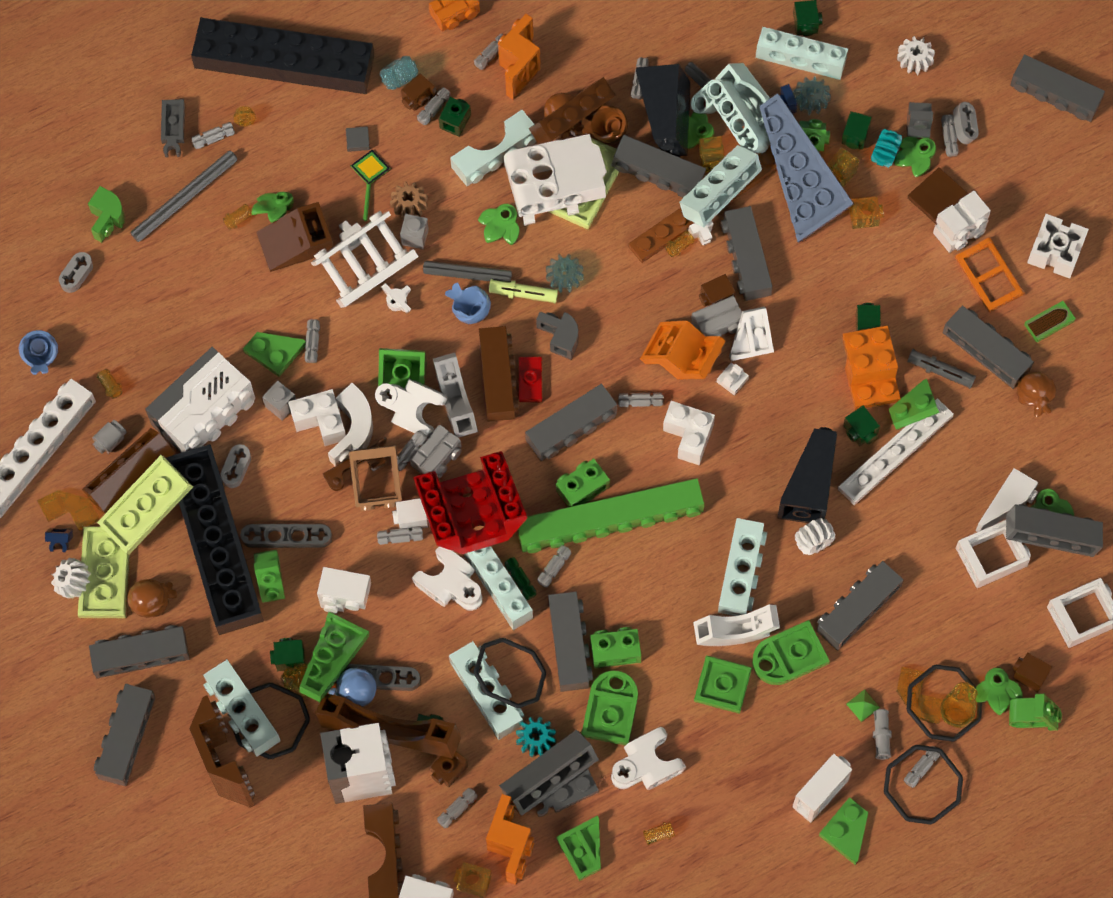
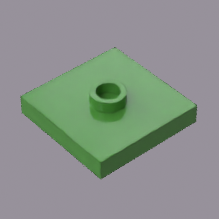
(722, 684)

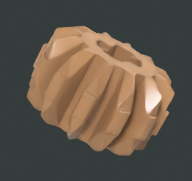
(408, 200)

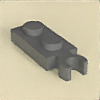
(172, 125)
(571, 793)

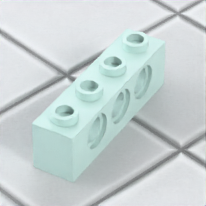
(801, 53)
(720, 186)
(744, 532)
(500, 586)
(225, 676)
(500, 723)

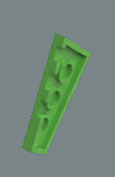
(332, 654)

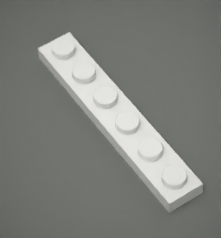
(893, 454)

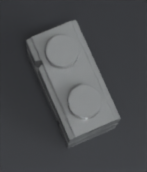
(718, 318)
(436, 452)

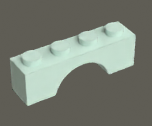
(747, 87)
(474, 164)

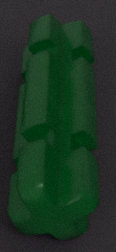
(520, 578)

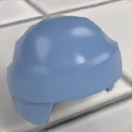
(469, 304)
(38, 350)
(356, 685)

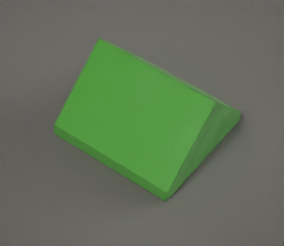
(400, 365)

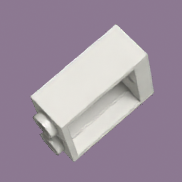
(972, 563)
(1065, 624)
(822, 787)

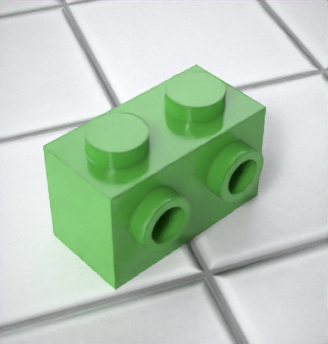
(582, 484)
(615, 647)

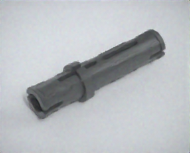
(916, 357)

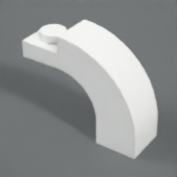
(357, 408)
(736, 629)

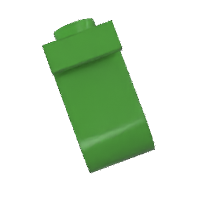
(269, 575)
(1034, 713)

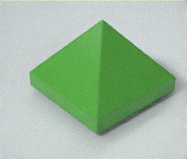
(862, 705)

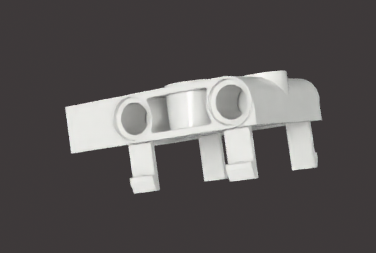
(575, 176)

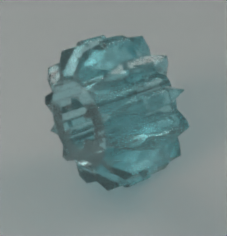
(399, 72)
(815, 88)
(572, 269)

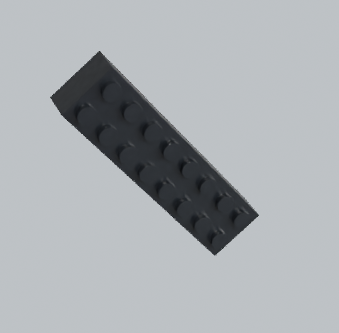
(283, 55)
(216, 542)

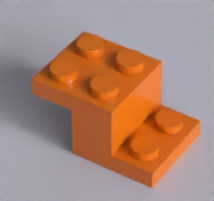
(519, 56)
(682, 350)
(871, 367)
(510, 839)

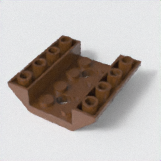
(209, 732)

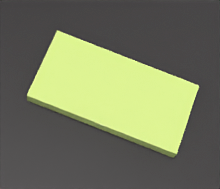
(589, 209)
(145, 504)
(108, 579)

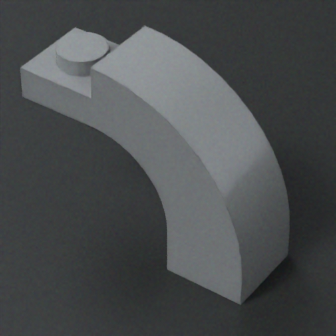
(457, 404)

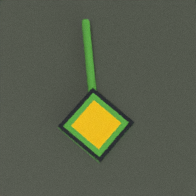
(369, 168)

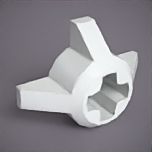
(398, 296)

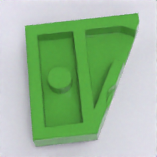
(274, 351)
(914, 406)
(846, 830)
(582, 848)

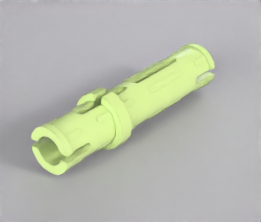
(496, 287)

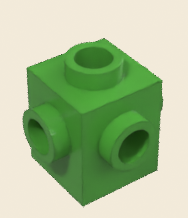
(816, 132)

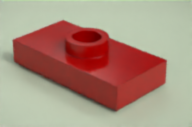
(530, 379)

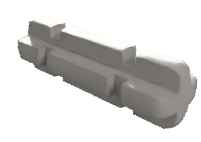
(488, 54)
(636, 91)
(433, 106)
(213, 135)
(949, 135)
(312, 341)
(640, 399)
(410, 449)
(400, 535)
(554, 566)
(921, 768)
(457, 808)

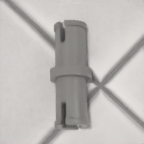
(882, 734)

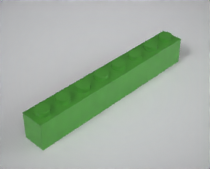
(611, 515)

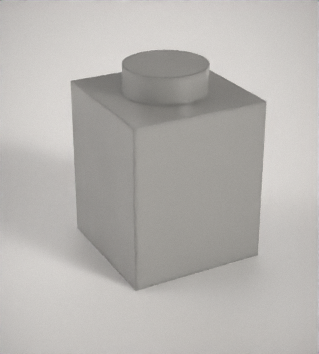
(414, 231)
(277, 400)

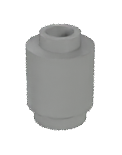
(108, 437)

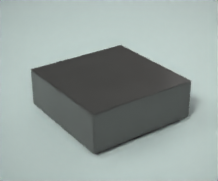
(357, 139)

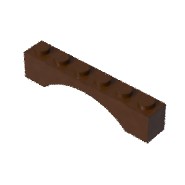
(426, 736)

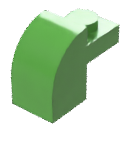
(110, 213)

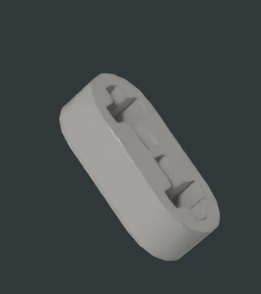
(965, 123)
(73, 270)
(231, 464)

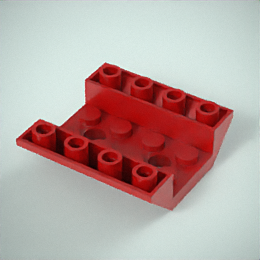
(491, 505)

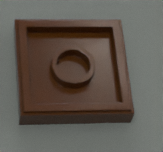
(936, 194)

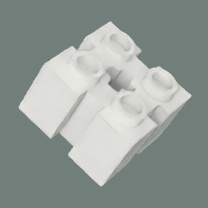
(962, 222)
(1057, 246)

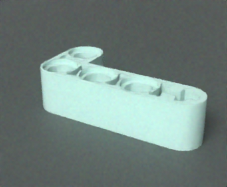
(752, 135)

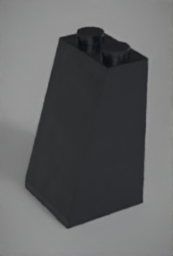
(667, 105)
(809, 485)

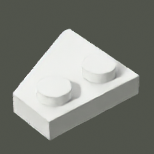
(752, 335)

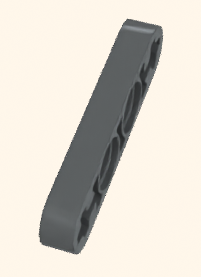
(286, 535)
(377, 670)

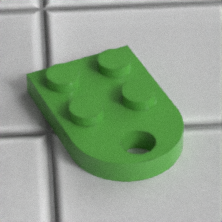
(791, 654)
(611, 710)

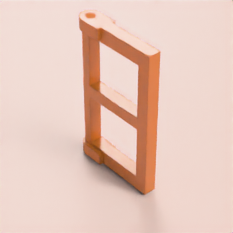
(988, 243)

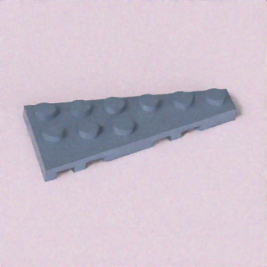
(806, 179)

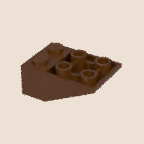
(295, 237)

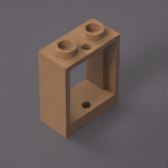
(369, 453)

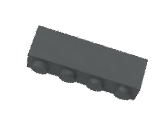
(1057, 88)
(656, 166)
(747, 253)
(988, 347)
(571, 422)
(1054, 530)
(859, 605)
(568, 641)
(139, 652)
(124, 735)
(549, 772)

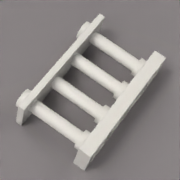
(384, 268)

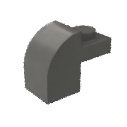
(919, 120)
(563, 330)

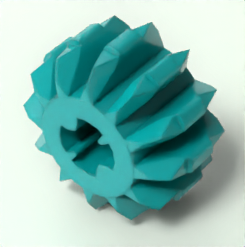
(886, 148)
(527, 740)

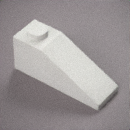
(1015, 490)

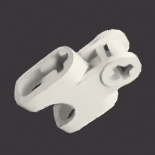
(409, 404)
(451, 583)
(644, 764)

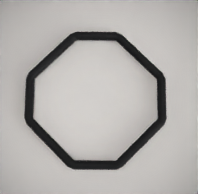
(497, 697)
(918, 721)
(302, 730)
(897, 806)

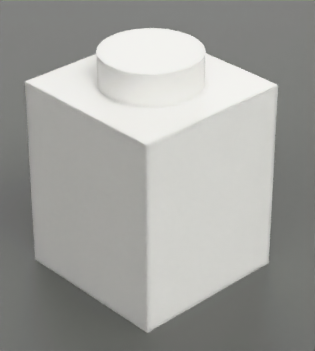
(410, 514)

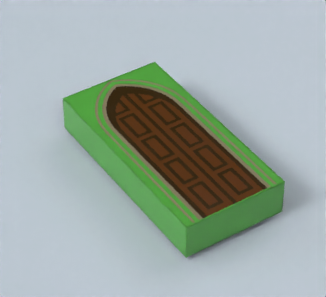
(1049, 321)

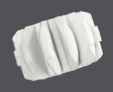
(910, 49)
(815, 536)
(71, 578)

